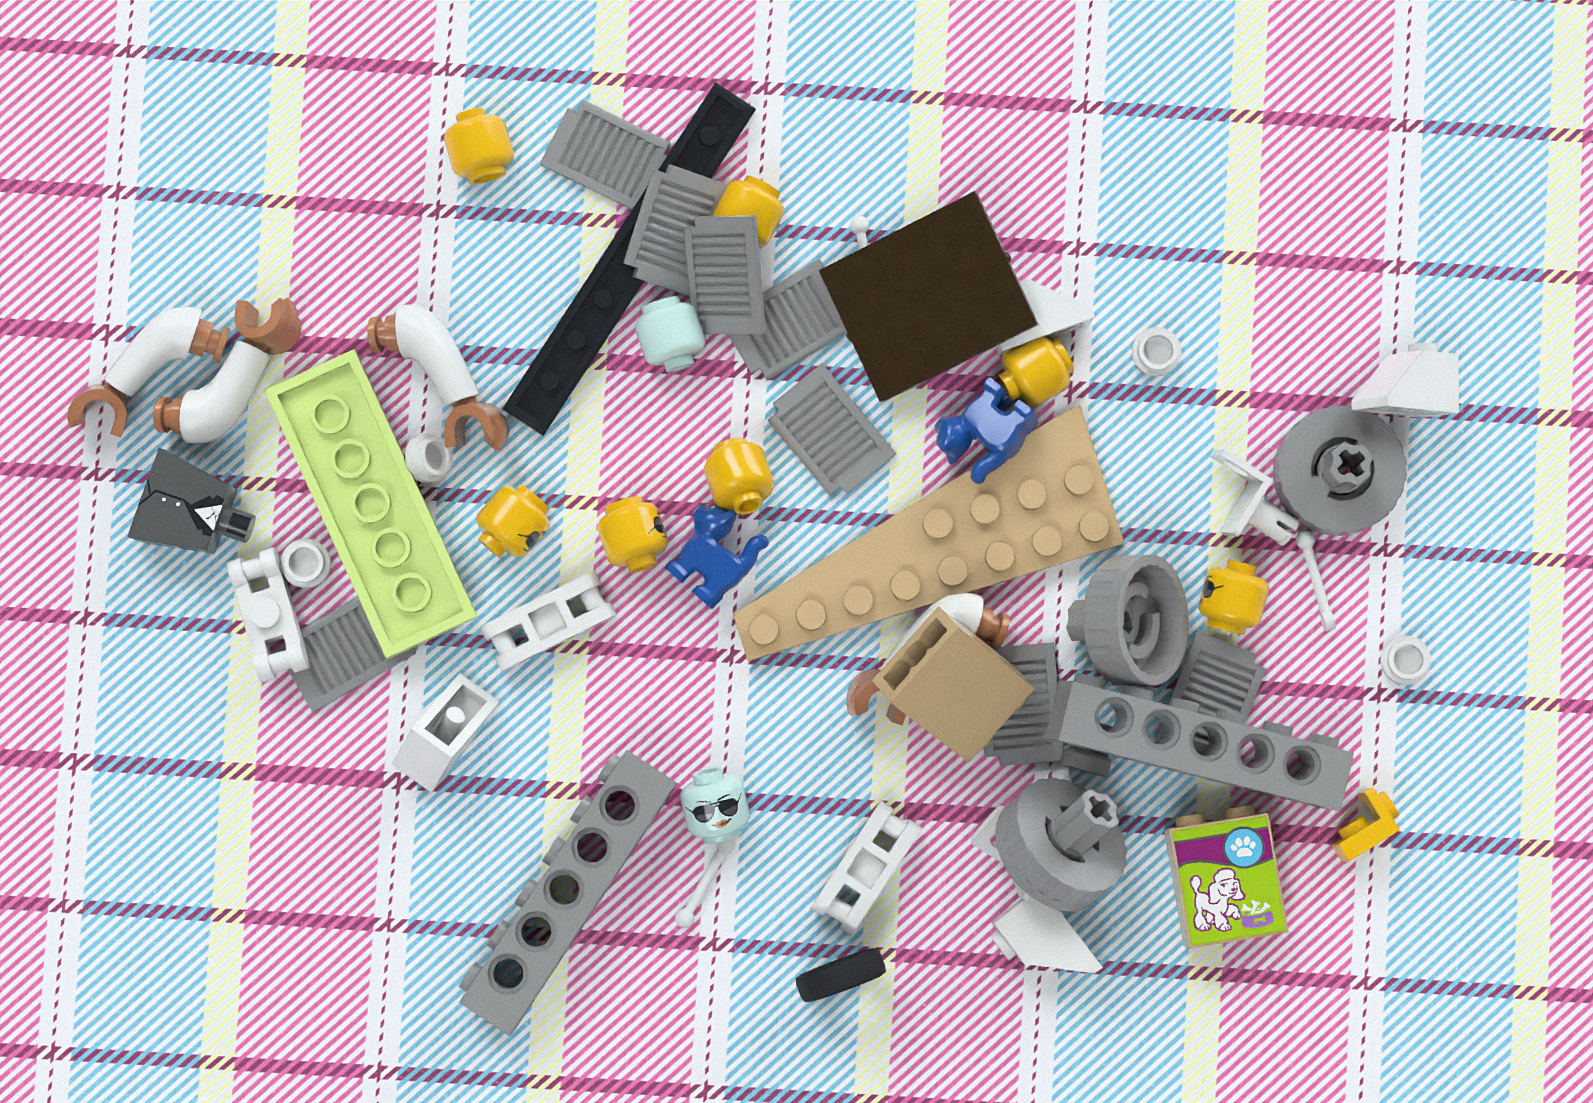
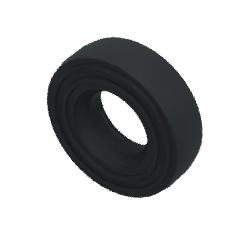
(840, 975)

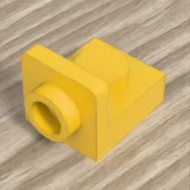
(1362, 835)

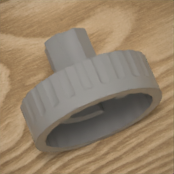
(1376, 482)
(1132, 620)
(1079, 827)

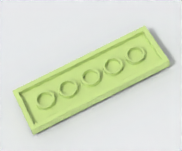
(371, 504)

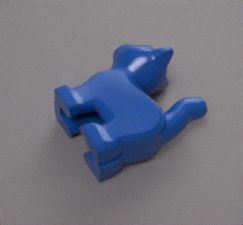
(986, 422)
(705, 555)

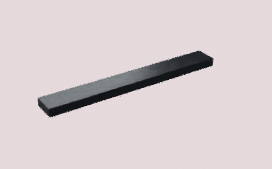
(611, 283)

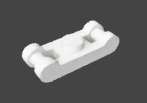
(268, 615)
(548, 621)
(866, 868)

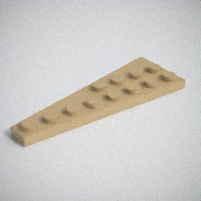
(961, 538)

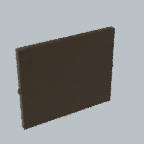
(928, 297)

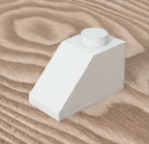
(1054, 312)
(1413, 384)
(444, 732)
(1042, 938)

